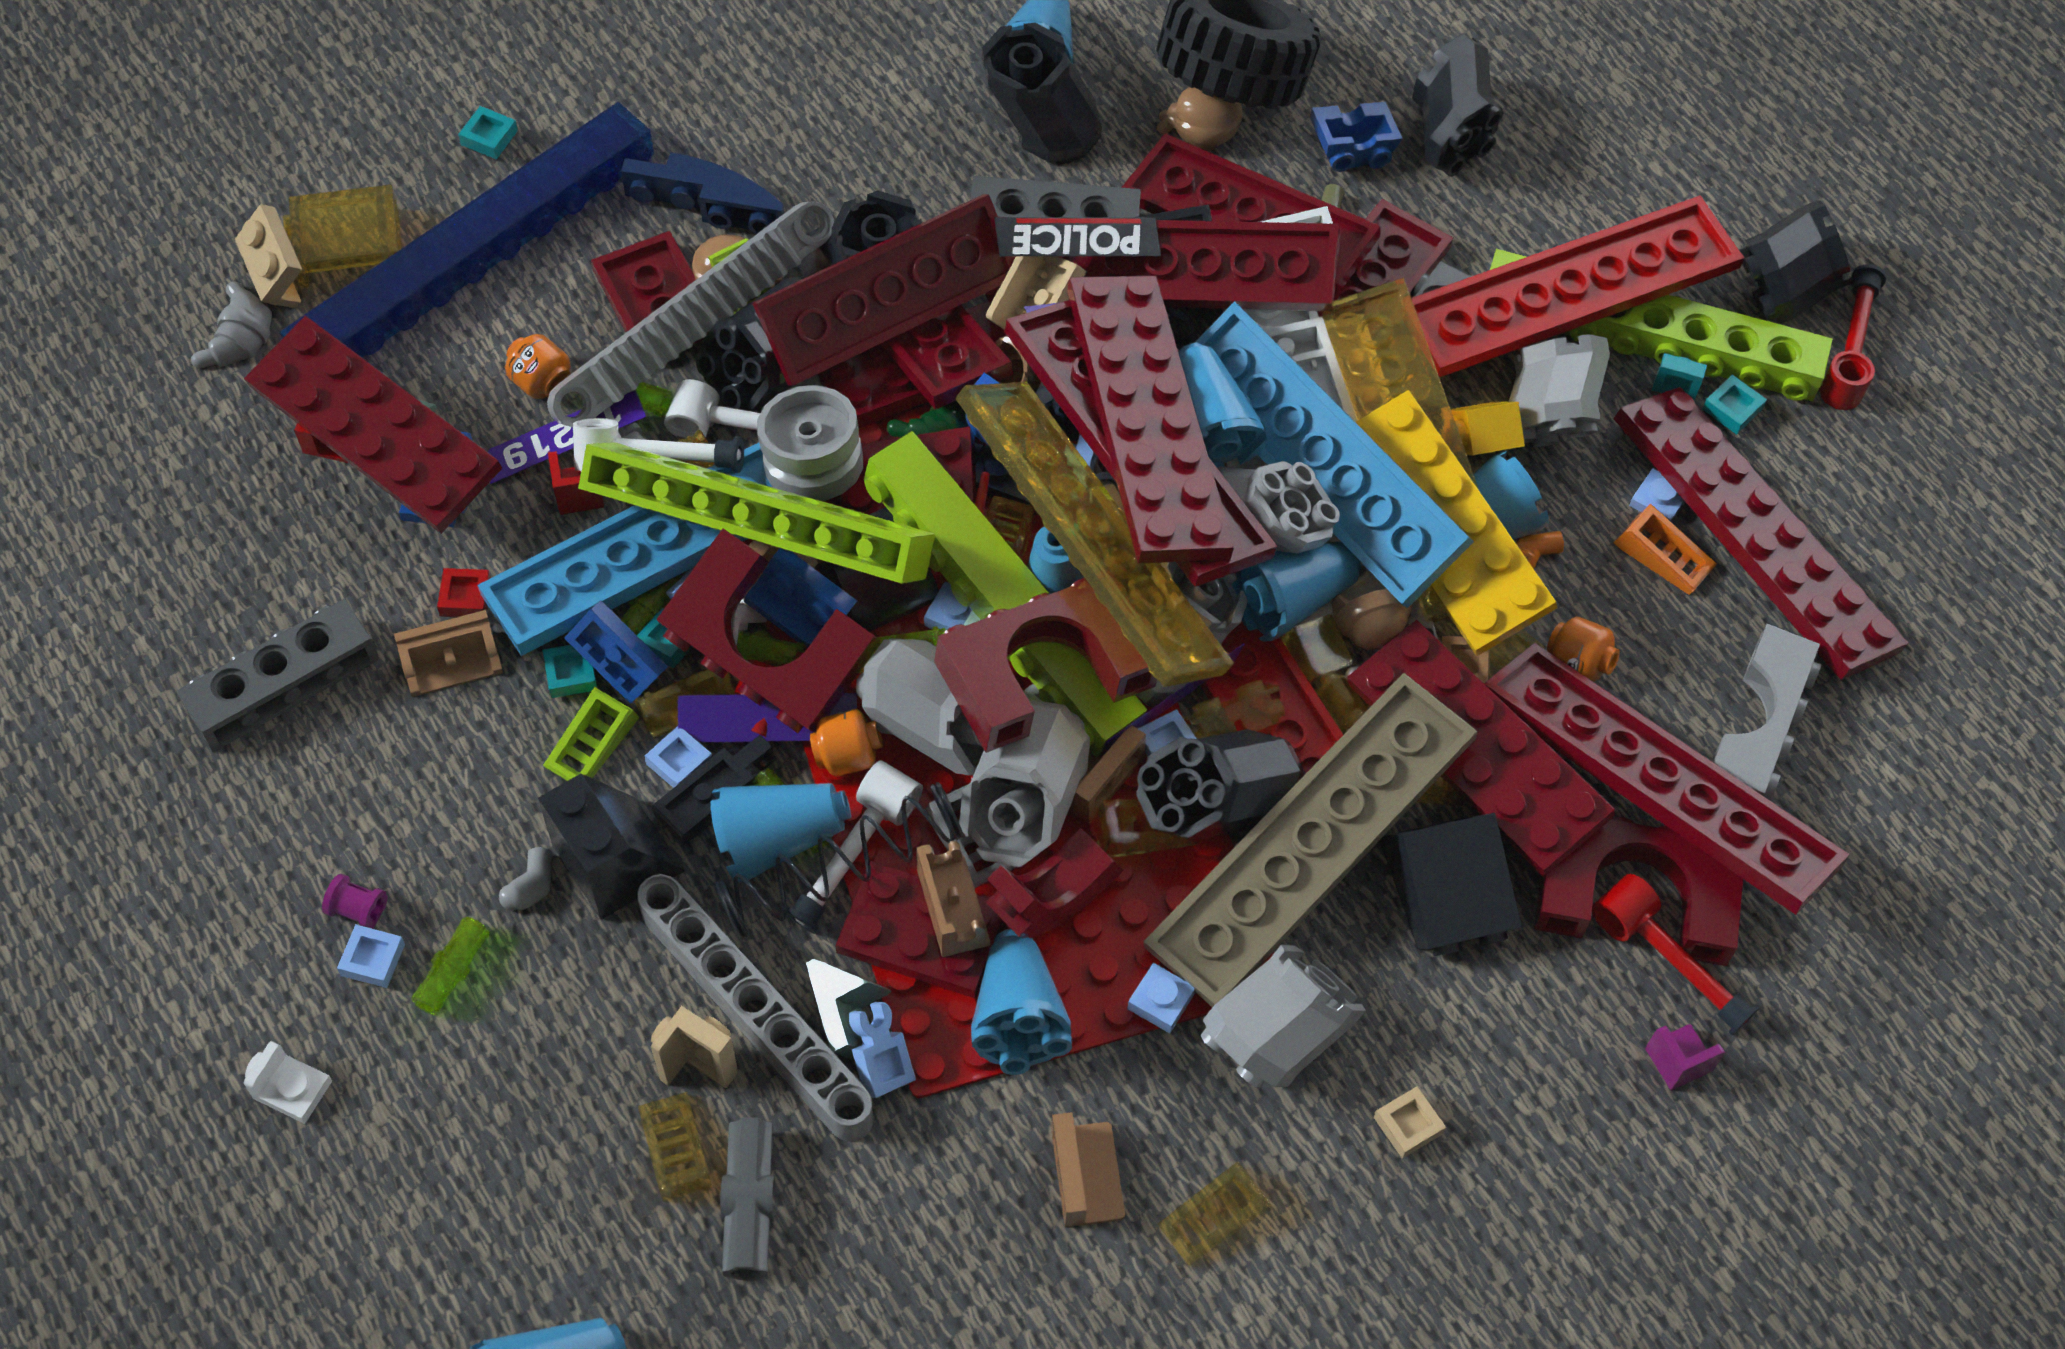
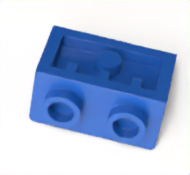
(796, 597)
(615, 652)

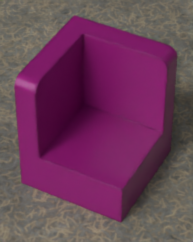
(1682, 1055)

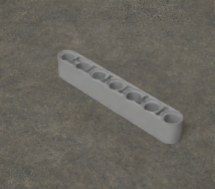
(760, 1027)

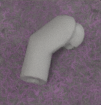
(530, 886)

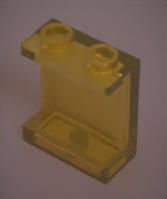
(343, 229)

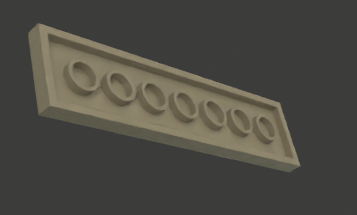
(1310, 840)

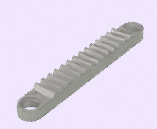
(691, 313)

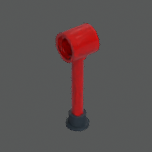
(1851, 370)
(1630, 910)

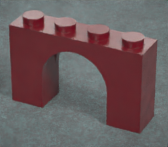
(703, 618)
(977, 656)
(1706, 887)

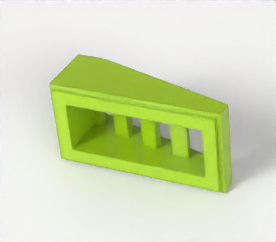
(614, 734)

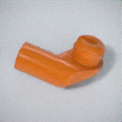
(1540, 544)

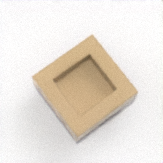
(1409, 1122)

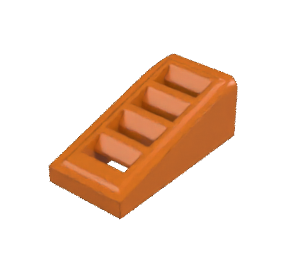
(1645, 551)

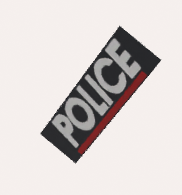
(1077, 236)

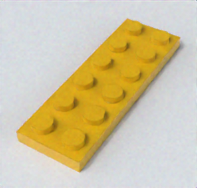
(1491, 584)

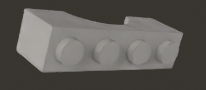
(1778, 674)

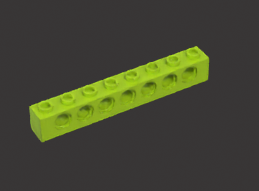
(1725, 341)
(757, 512)

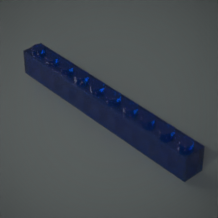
(483, 233)

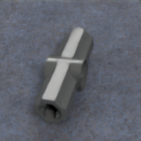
(747, 1199)

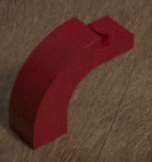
(1055, 889)

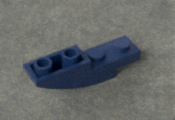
(690, 182)

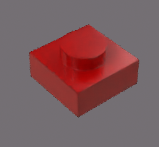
(460, 592)

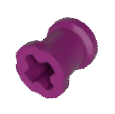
(354, 901)

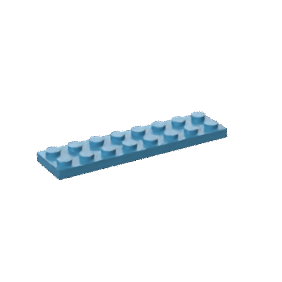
(1381, 509)
(602, 563)

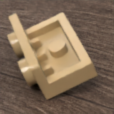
(269, 257)
(1030, 283)
(693, 1041)

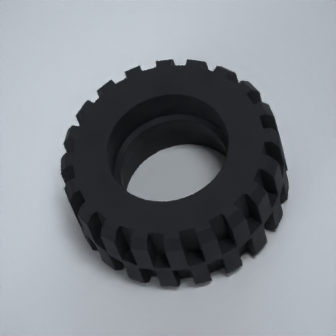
(1240, 49)

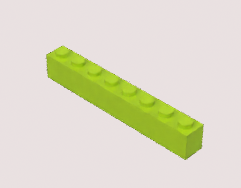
(989, 578)

